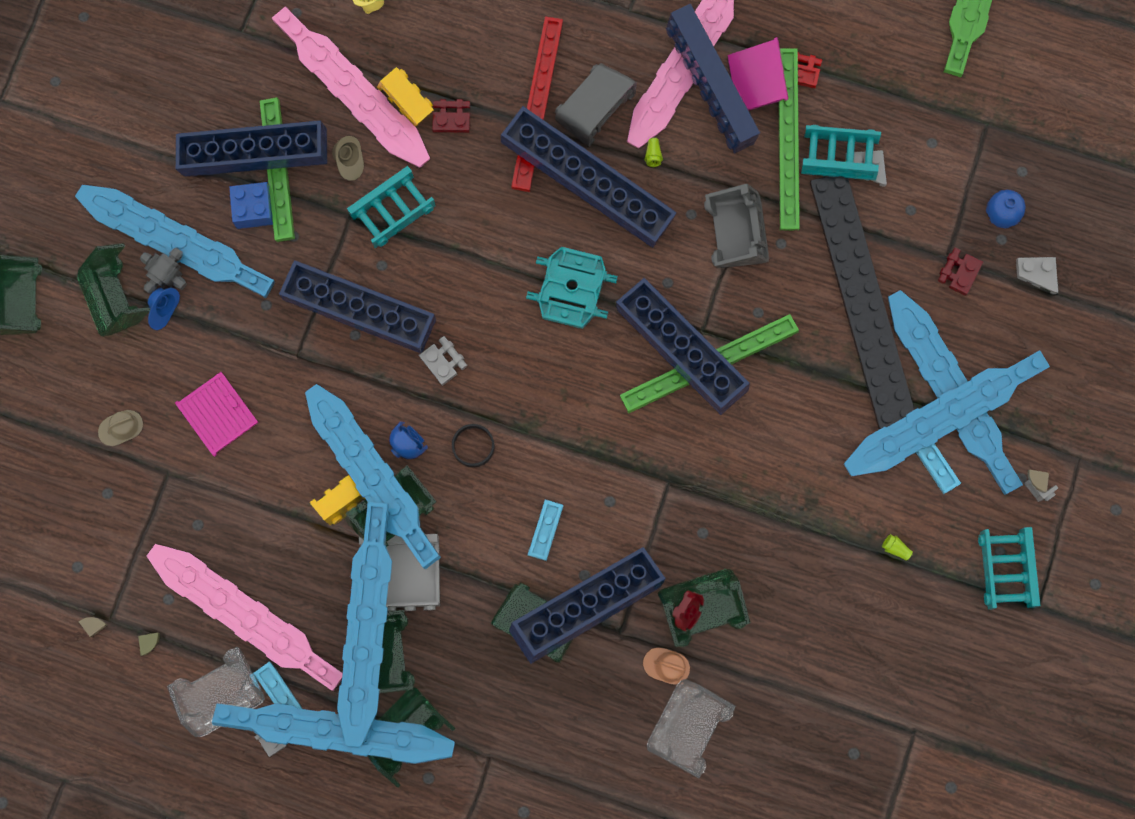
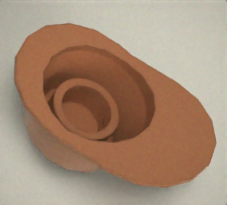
(666, 665)

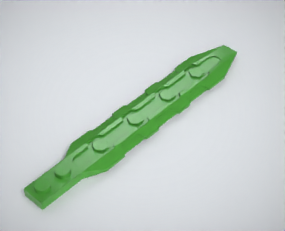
(966, 26)

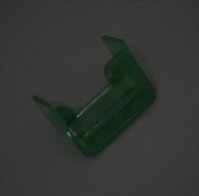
(104, 292)
(410, 708)

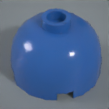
(1006, 208)
(406, 442)

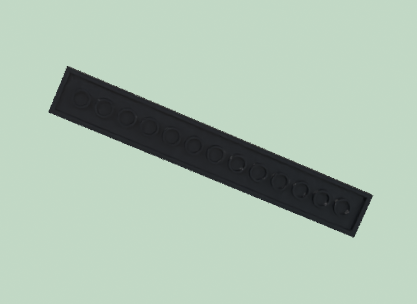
(862, 299)

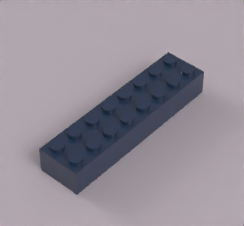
(712, 79)
(251, 148)
(357, 306)
(682, 346)
(586, 605)

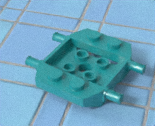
(575, 266)

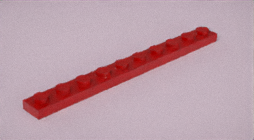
(539, 92)

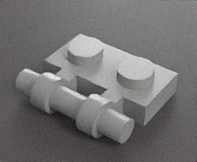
(439, 365)

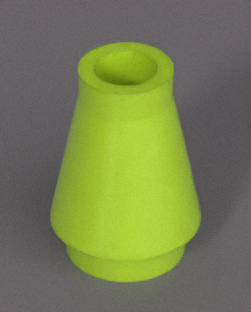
(653, 153)
(896, 547)

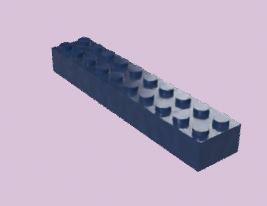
(587, 176)

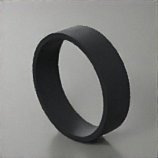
(468, 427)

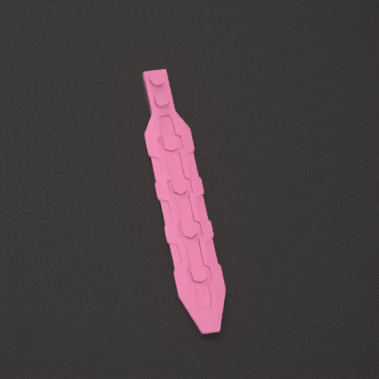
(673, 78)
(354, 90)
(240, 613)

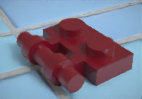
(450, 121)
(965, 274)

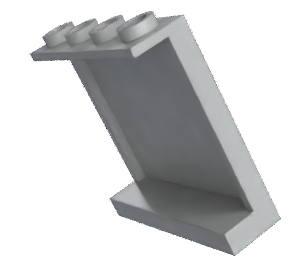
(411, 583)

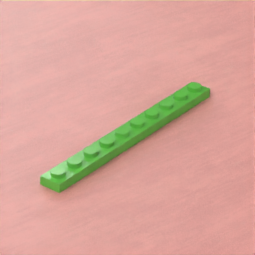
(789, 145)
(731, 352)

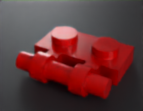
(808, 75)

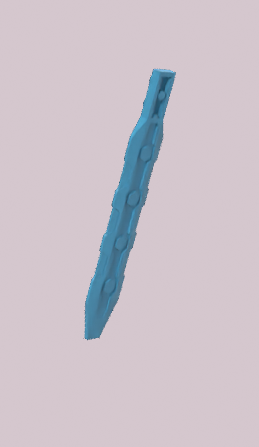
(164, 234)
(943, 374)
(948, 412)
(368, 470)
(365, 629)
(323, 731)

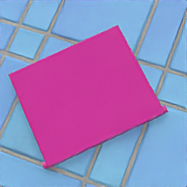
(759, 74)
(217, 413)

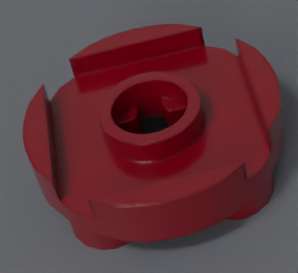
(688, 611)

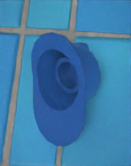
(162, 305)

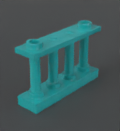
(836, 168)
(389, 189)
(1025, 557)

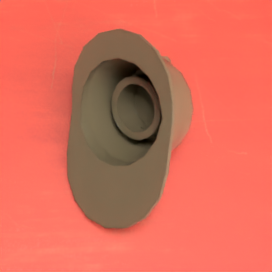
(348, 157)
(120, 427)

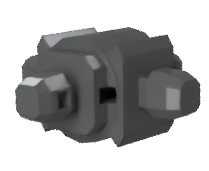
(163, 270)

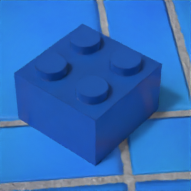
(251, 205)

